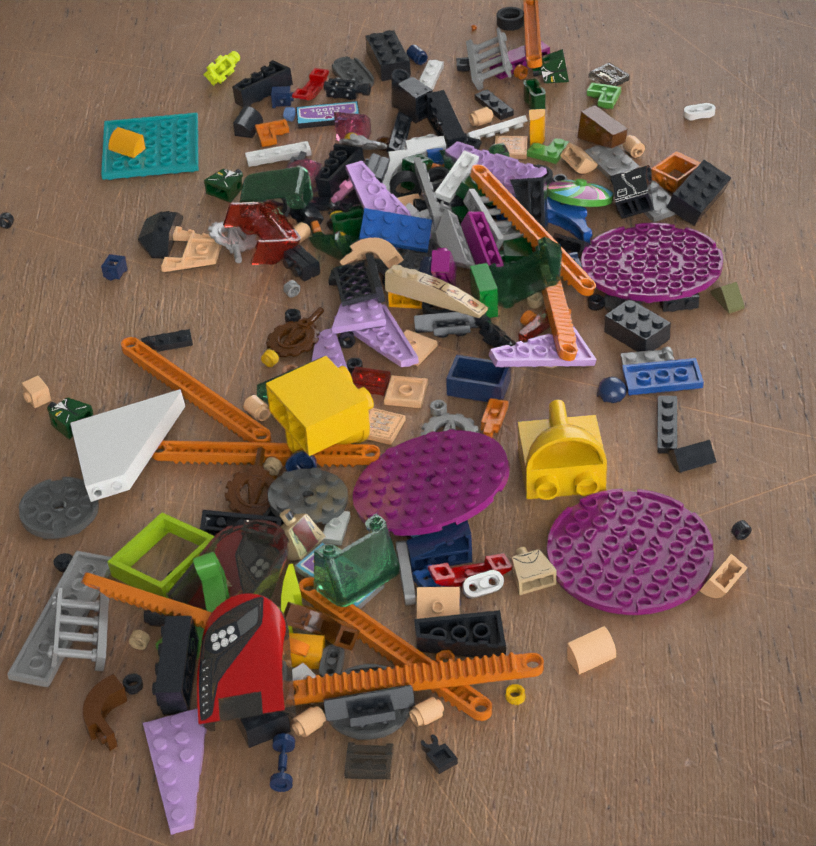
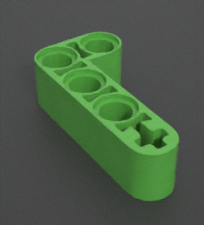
(213, 580)

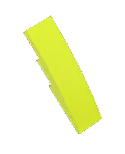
(290, 590)

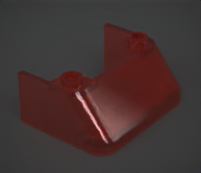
(270, 226)

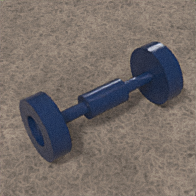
(282, 781)

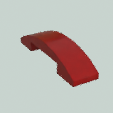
(313, 86)
(454, 577)

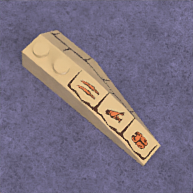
(431, 290)

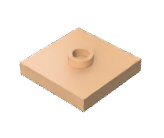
(422, 345)
(437, 601)

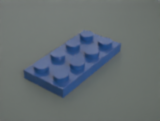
(397, 229)
(662, 376)

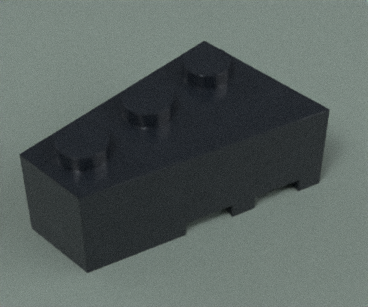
(533, 197)

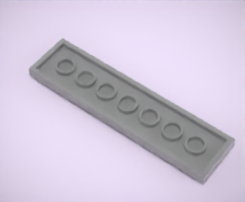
(615, 161)
(32, 662)

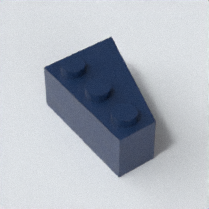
(448, 546)

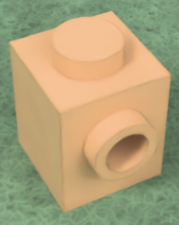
(36, 392)

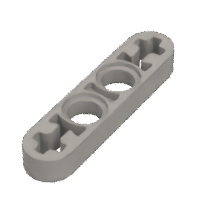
(405, 573)

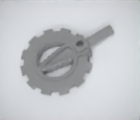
(361, 141)
(233, 241)
(449, 421)

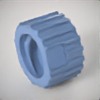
(289, 113)

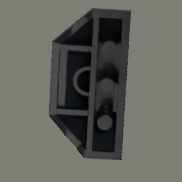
(158, 232)
(215, 521)

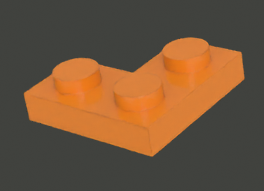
(268, 131)

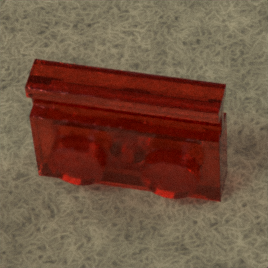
(373, 380)

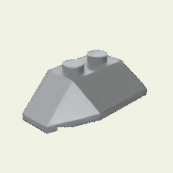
(452, 237)

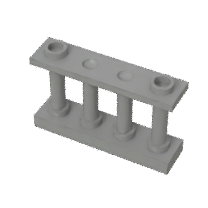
(474, 59)
(476, 204)
(97, 638)

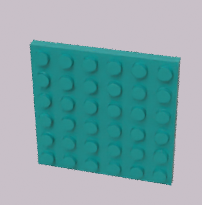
(169, 145)

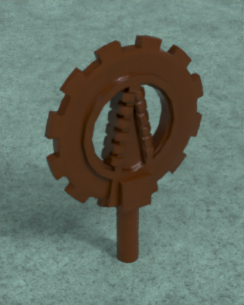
(296, 332)
(255, 479)

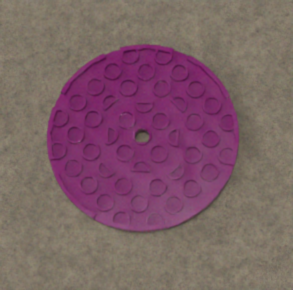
(652, 262)
(432, 481)
(664, 570)

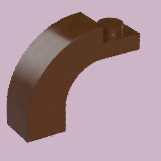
(320, 623)
(98, 704)

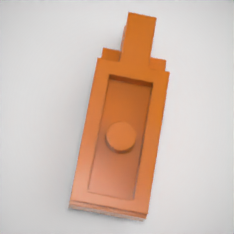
(494, 416)

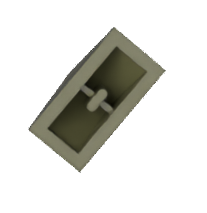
(729, 297)

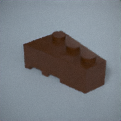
(601, 128)

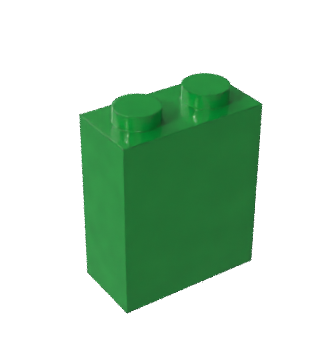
(484, 288)

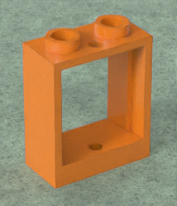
(674, 161)

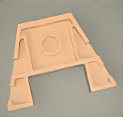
(200, 251)

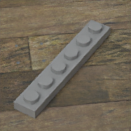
(428, 192)

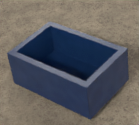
(477, 379)

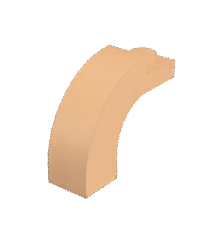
(379, 247)

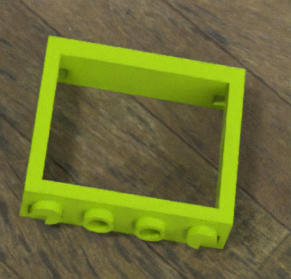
(122, 561)

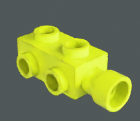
(223, 66)

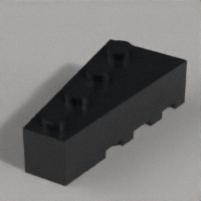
(261, 83)
(334, 171)

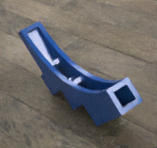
(567, 217)

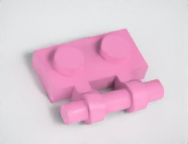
(345, 189)

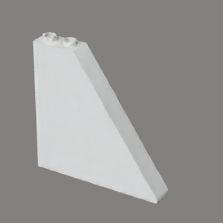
(122, 441)

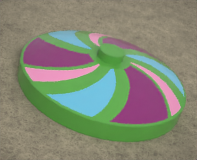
(580, 193)

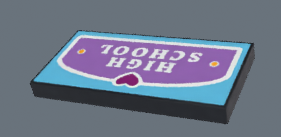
(323, 114)

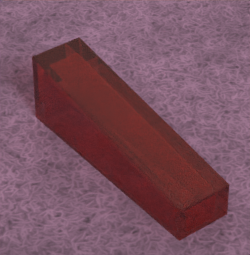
(535, 327)

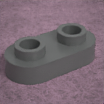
(331, 660)

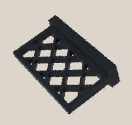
(371, 278)

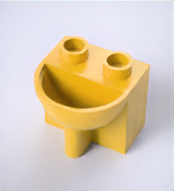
(320, 406)
(561, 455)

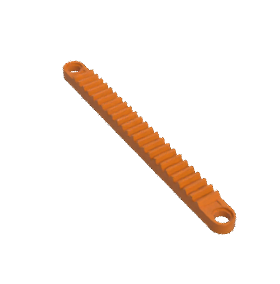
(532, 34)
(529, 226)
(560, 321)
(195, 391)
(246, 453)
(162, 605)
(396, 650)
(420, 677)

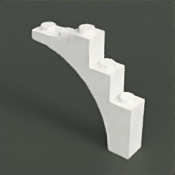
(413, 147)

